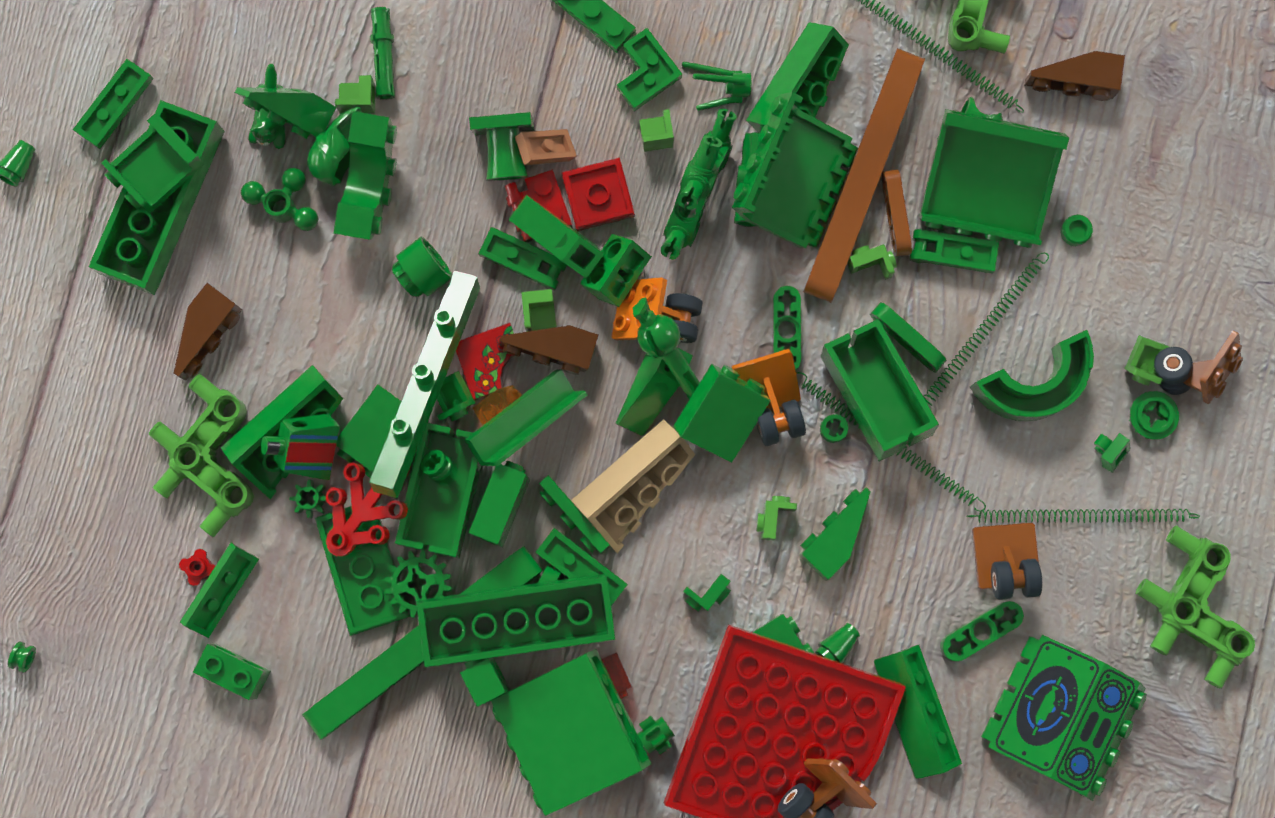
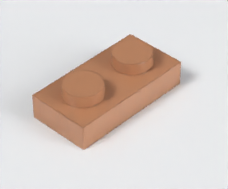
(545, 146)

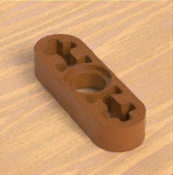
(896, 213)

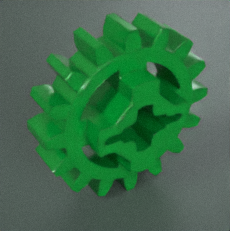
(404, 587)

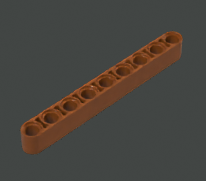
(864, 175)

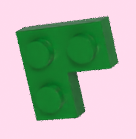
(654, 72)

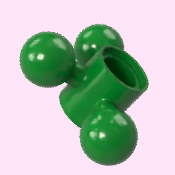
(292, 180)

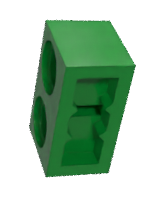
(616, 270)
(231, 671)
(484, 680)

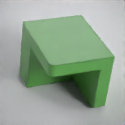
(357, 95)
(657, 132)
(538, 310)

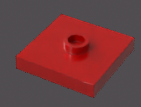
(598, 194)

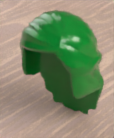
(331, 151)

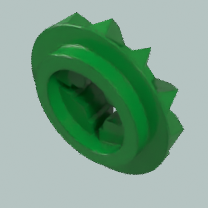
(1165, 408)

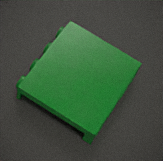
(992, 177)
(570, 733)

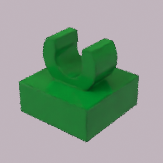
(1112, 451)

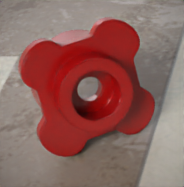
(188, 565)

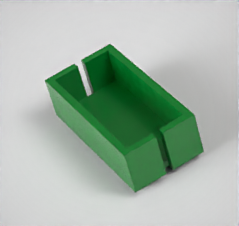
(879, 390)
(442, 508)

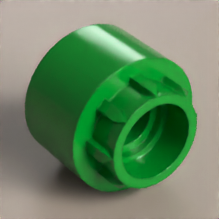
(421, 268)

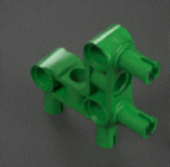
(697, 185)

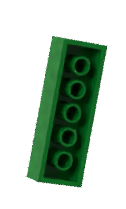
(141, 243)
(515, 620)

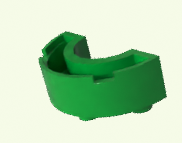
(368, 176)
(1031, 403)

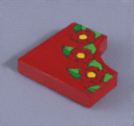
(484, 360)

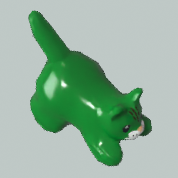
(263, 129)

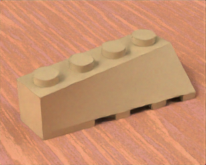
(634, 483)

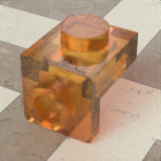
(495, 403)

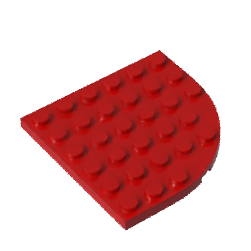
(768, 715)

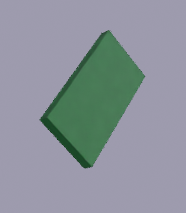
(361, 579)

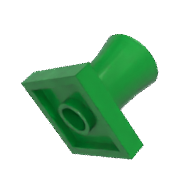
(503, 152)

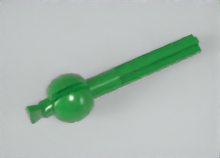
(659, 338)

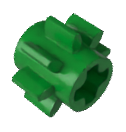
(300, 499)
(655, 735)

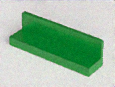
(523, 419)
(920, 714)

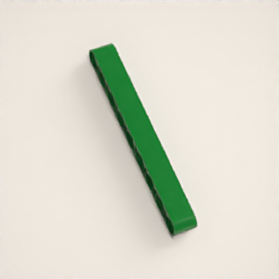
(404, 655)

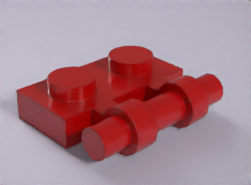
(545, 191)

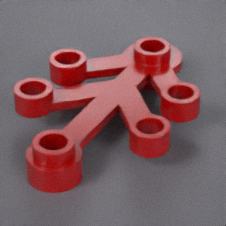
(362, 511)

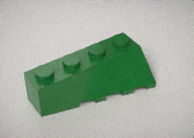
(805, 71)
(306, 396)

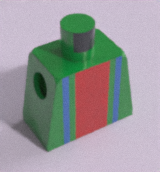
(304, 445)

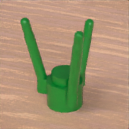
(736, 83)

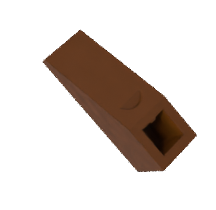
(1088, 74)
(204, 325)
(560, 345)

